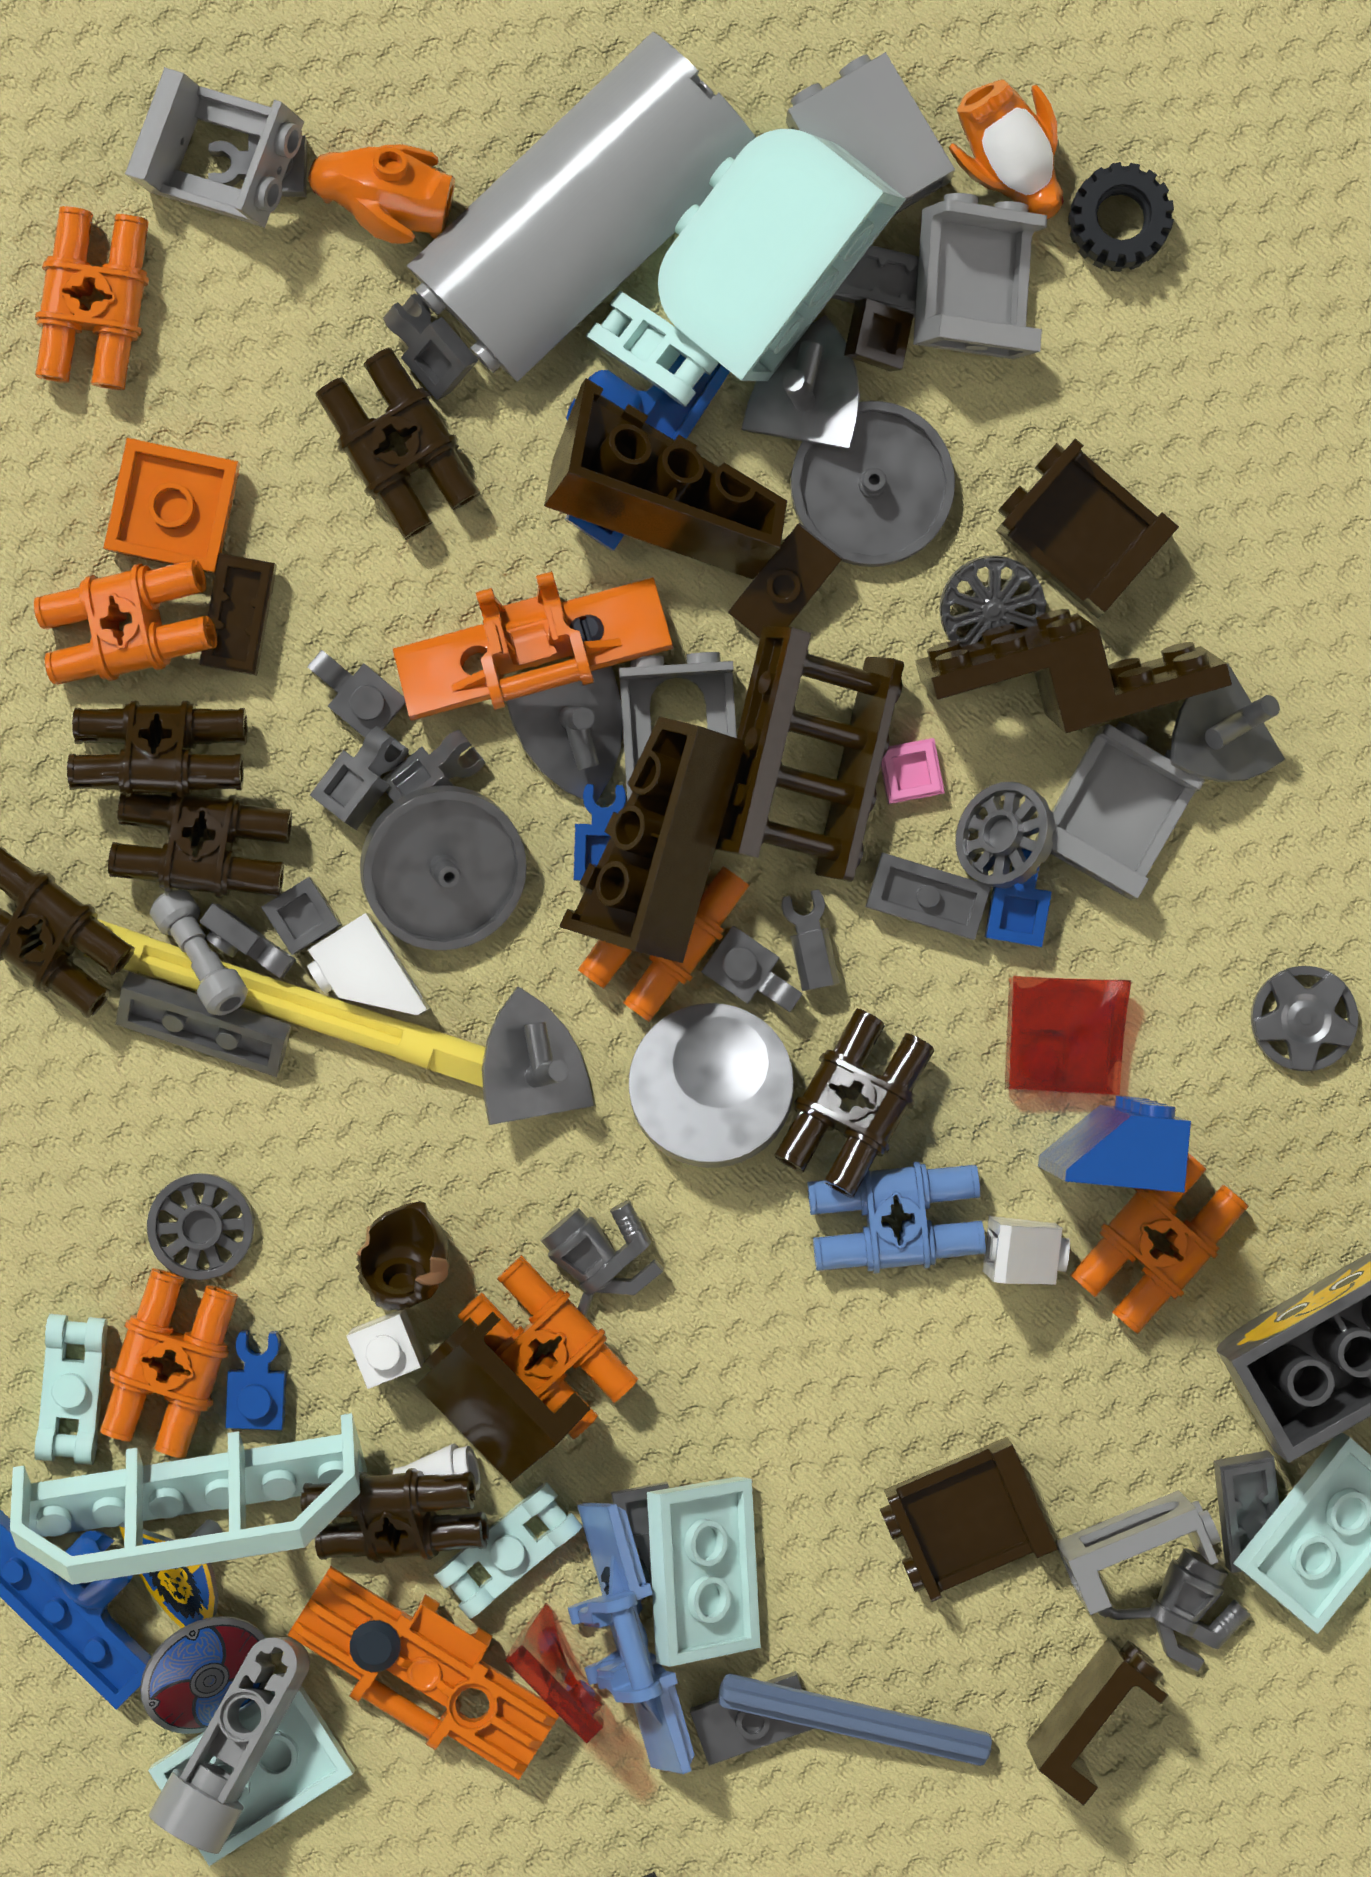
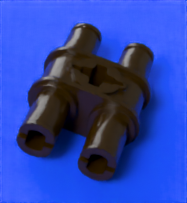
(367, 438)
(157, 749)
(215, 866)
(48, 930)
(844, 1077)
(399, 1517)

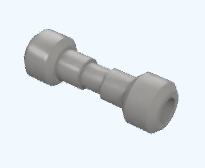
(219, 988)

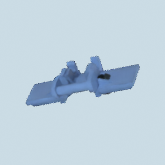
(631, 1669)

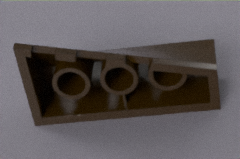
(660, 489)
(660, 843)

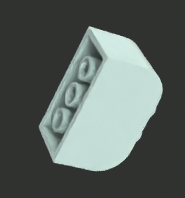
(770, 247)

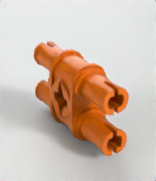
(72, 277)
(144, 641)
(665, 974)
(1164, 1274)
(550, 1317)
(139, 1373)

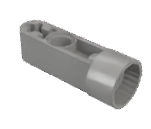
(202, 1799)

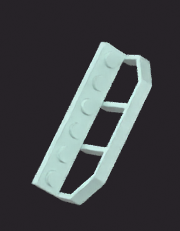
(184, 1488)

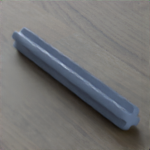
(854, 1719)

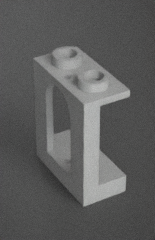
(169, 129)
(648, 672)
(1131, 1535)

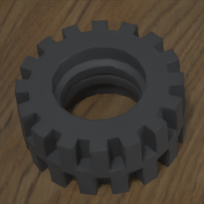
(1127, 182)

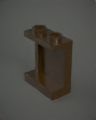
(1083, 528)
(493, 1403)
(966, 1518)
(1085, 1709)

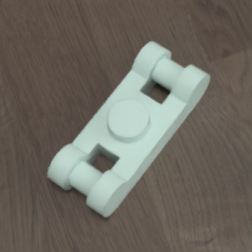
(651, 347)
(71, 1389)
(509, 1551)

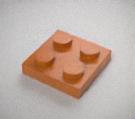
(171, 505)

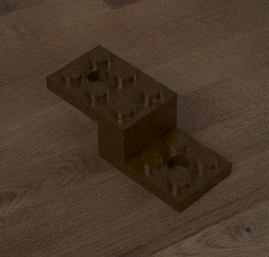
(1072, 670)

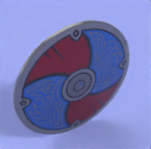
(194, 1671)

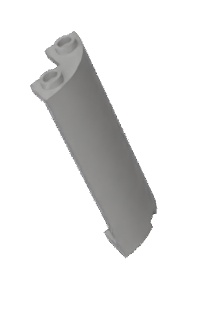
(581, 208)

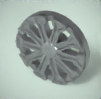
(990, 604)
(1005, 834)
(200, 1226)

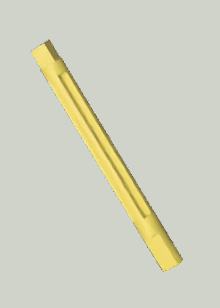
(317, 1011)

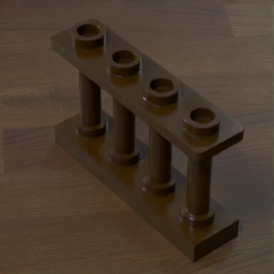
(764, 725)

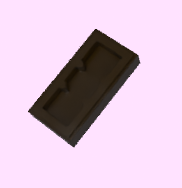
(786, 582)
(239, 613)

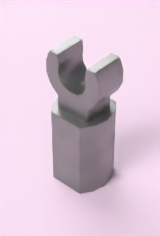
(811, 945)

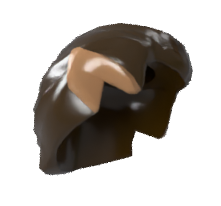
(403, 1257)

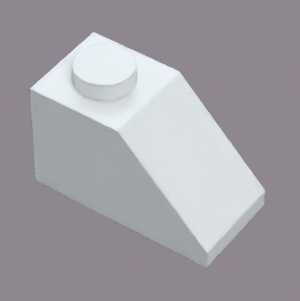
(365, 968)
(1024, 1251)

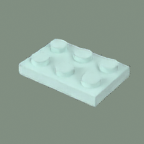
(1317, 1537)
(703, 1570)
(293, 1770)

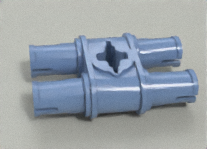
(919, 1240)

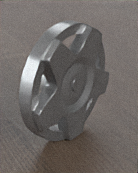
(1304, 1018)

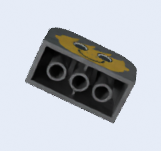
(1307, 1362)

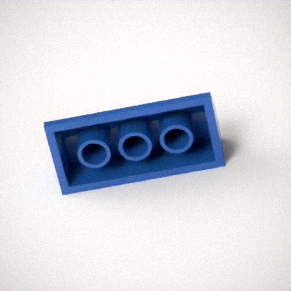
(1124, 1146)

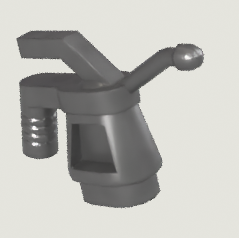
(586, 1254)
(1184, 1598)

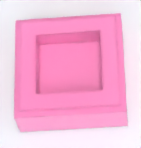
(911, 771)

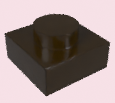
(878, 335)

